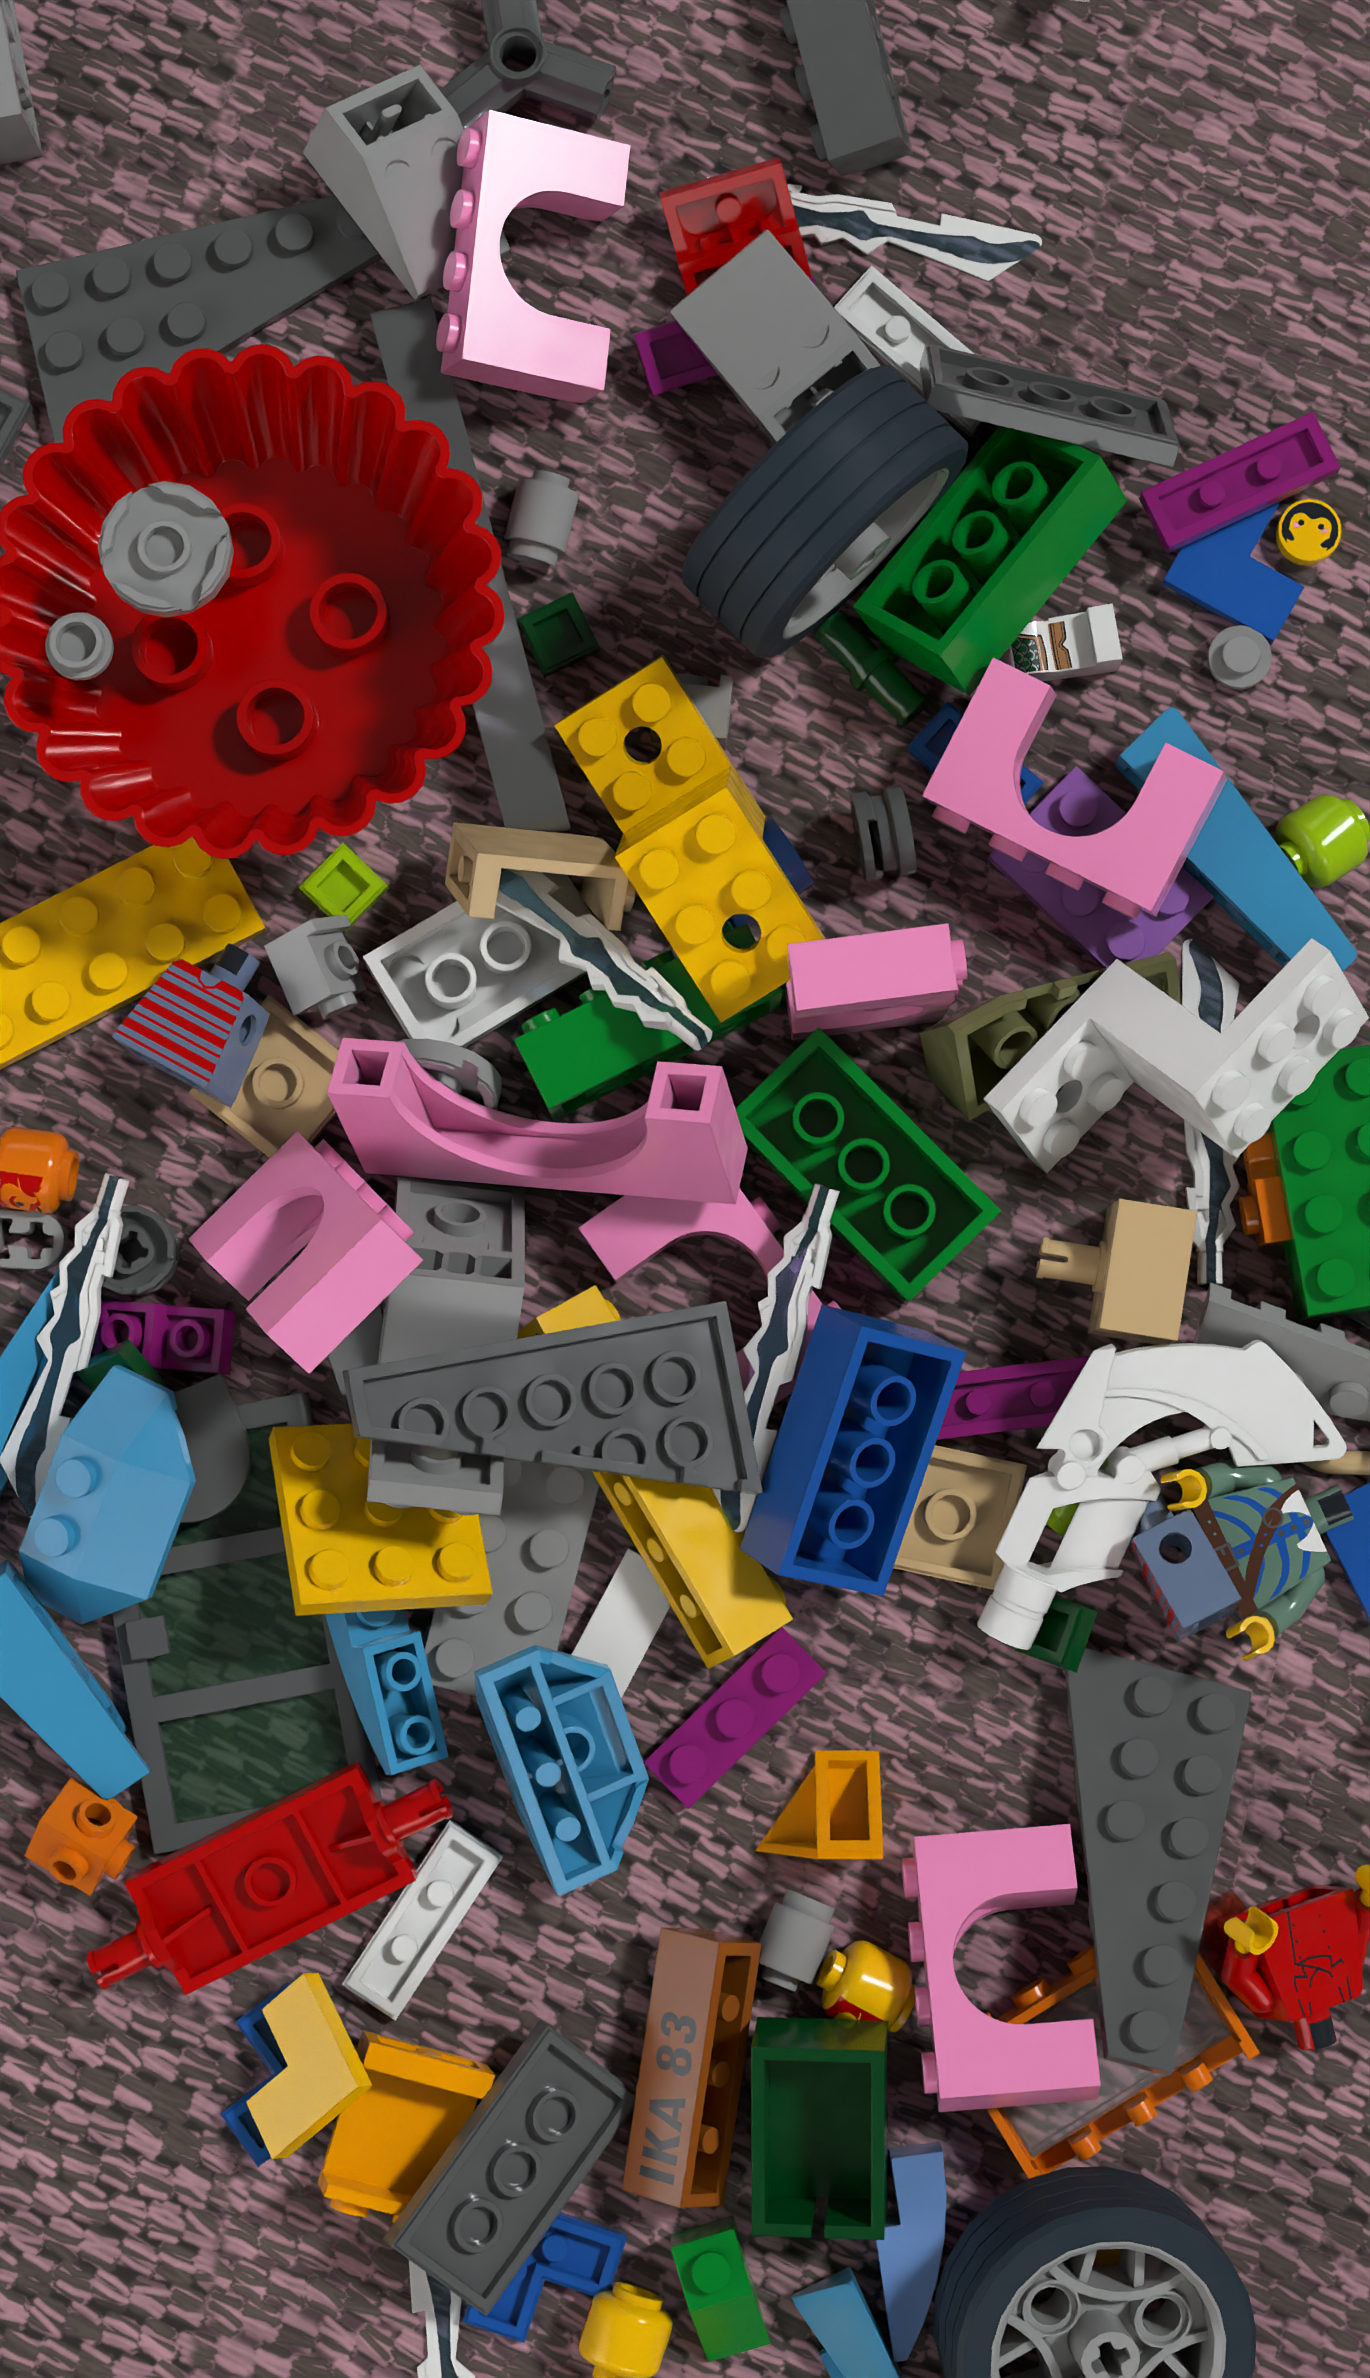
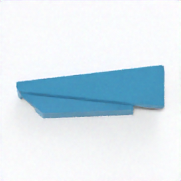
(1241, 859)

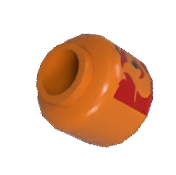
(36, 1170)

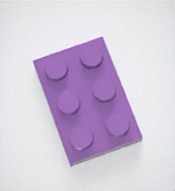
(1083, 809)

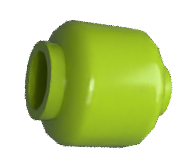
(1324, 839)

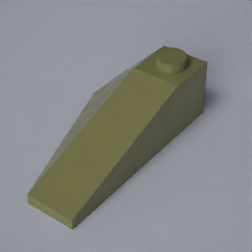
(986, 1040)

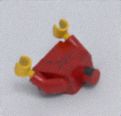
(1300, 1956)

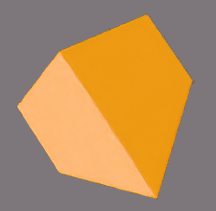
(833, 1810)

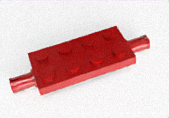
(269, 1879)

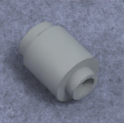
(541, 519)
(795, 1940)

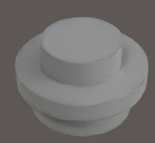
(79, 646)
(1239, 657)

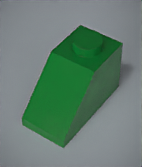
(719, 2288)

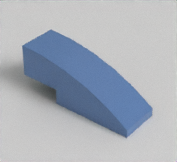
(912, 2242)

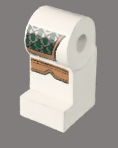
(1068, 646)

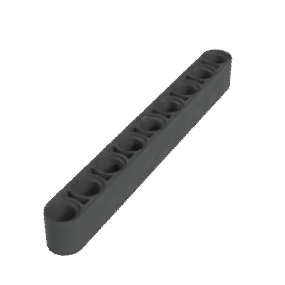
(509, 710)

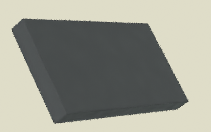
(1048, 404)
(512, 2168)

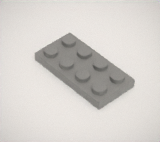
(532, 1572)

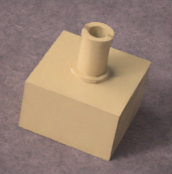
(1134, 1272)

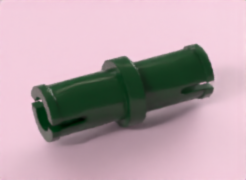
(871, 668)

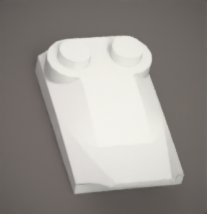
(471, 974)

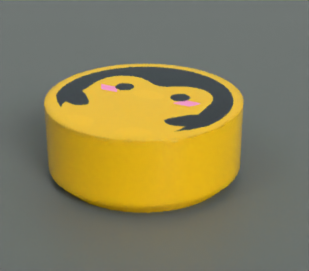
(1308, 532)

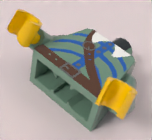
(1263, 1539)

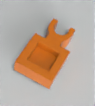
(1264, 1207)

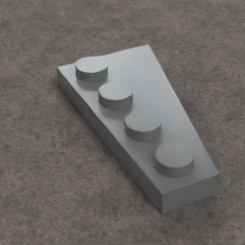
(1321, 1358)

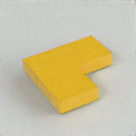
(321, 2070)

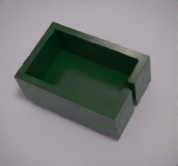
(819, 2126)

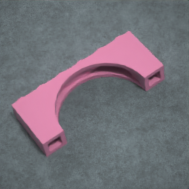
(412, 1125)

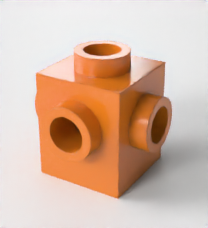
(83, 1837)

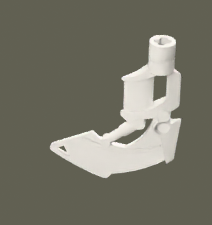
(1239, 1393)

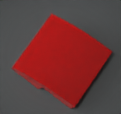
(727, 212)

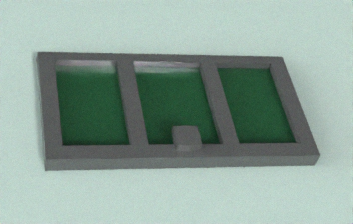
(222, 1676)

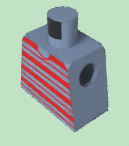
(199, 1024)
(1187, 1592)

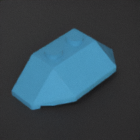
(109, 1501)
(564, 1759)

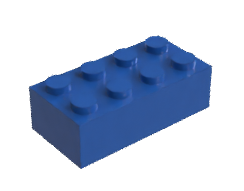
(852, 1451)

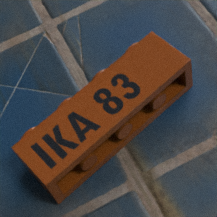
(691, 2067)

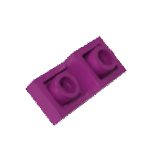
(170, 1335)

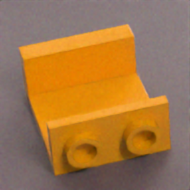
(400, 2125)

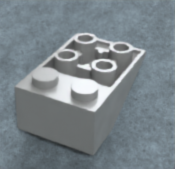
(396, 172)
(771, 335)

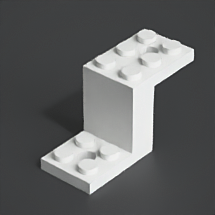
(1214, 1080)

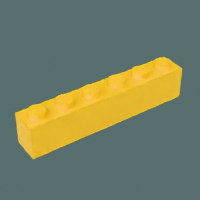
(684, 1534)

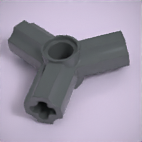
(556, 77)

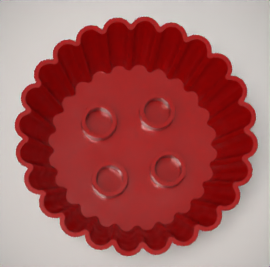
(320, 657)

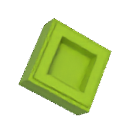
(344, 886)

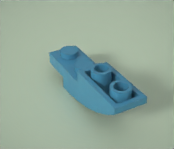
(390, 1687)

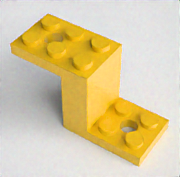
(690, 836)

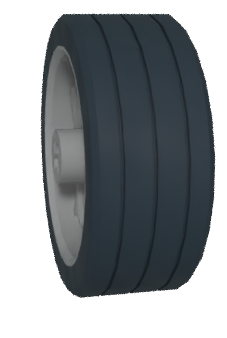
(823, 511)
(1094, 2320)

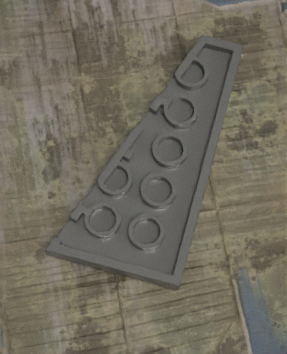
(180, 293)
(609, 1398)
(1152, 1811)

